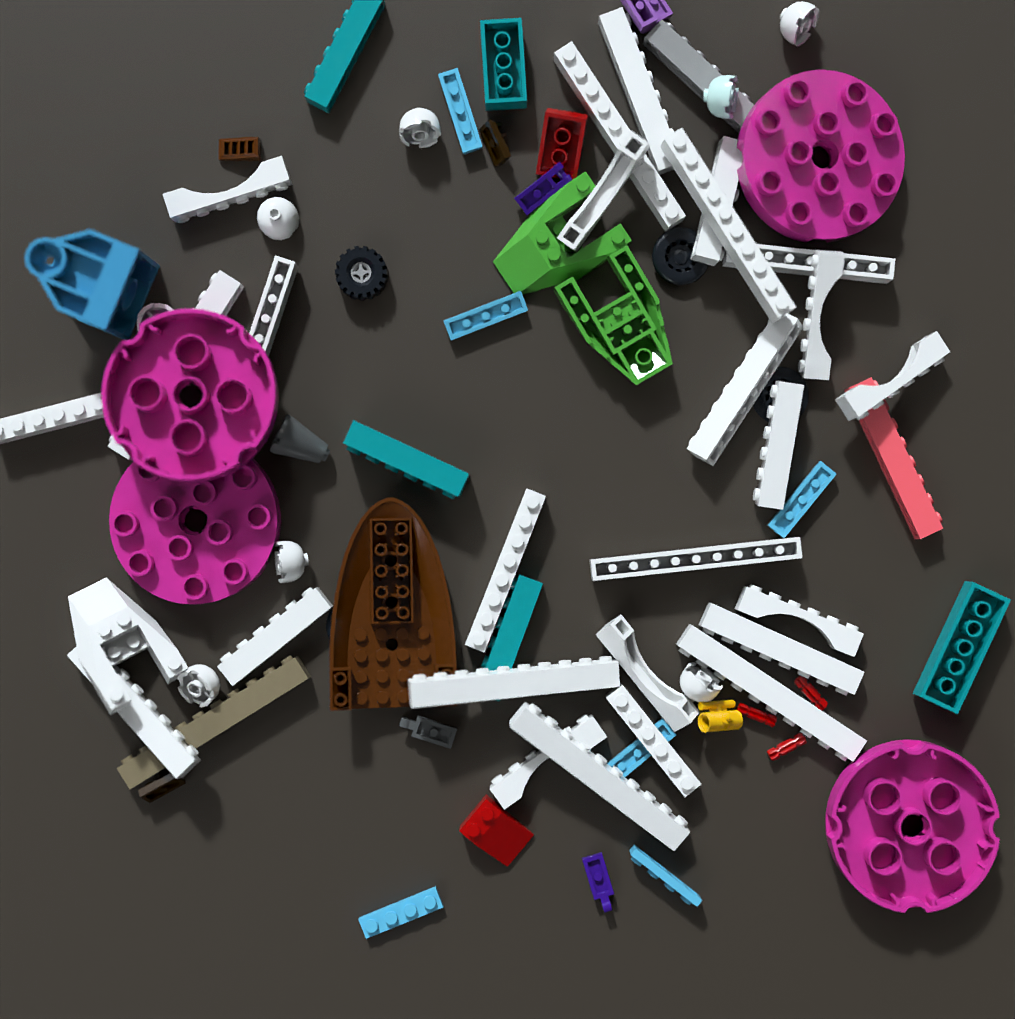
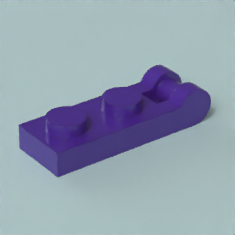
(542, 189)

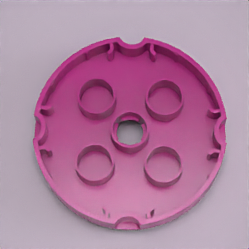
(862, 148)
(145, 386)
(186, 565)
(956, 835)

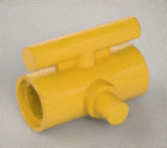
(718, 717)

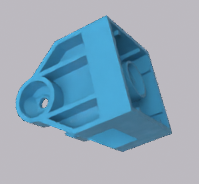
(94, 279)

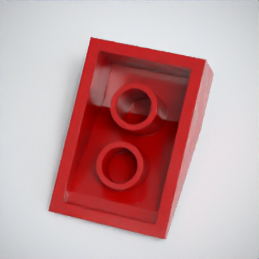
(561, 141)
(495, 831)

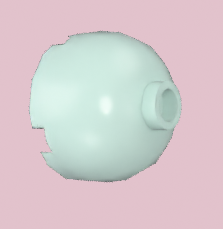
(722, 96)

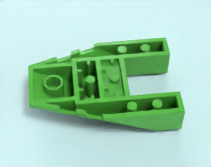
(540, 260)
(626, 330)

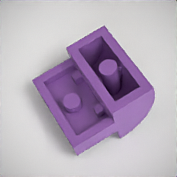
(647, 13)

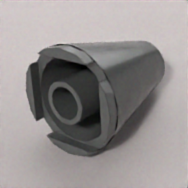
(298, 442)

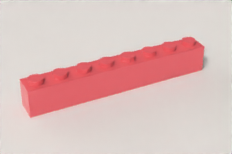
(899, 469)

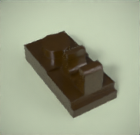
(495, 142)
(161, 787)

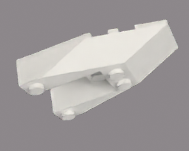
(113, 629)

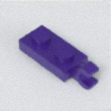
(598, 879)

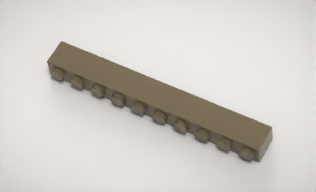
(221, 716)

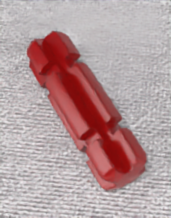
(810, 692)
(757, 714)
(786, 746)

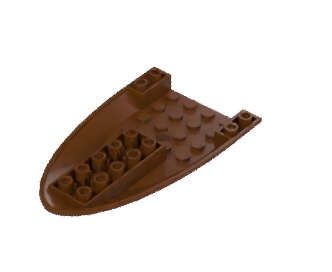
(421, 622)

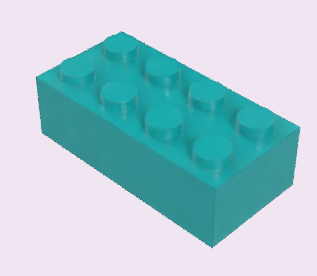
(503, 64)

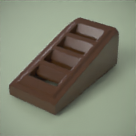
(246, 156)

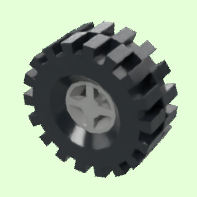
(352, 269)

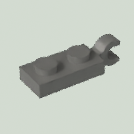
(430, 730)

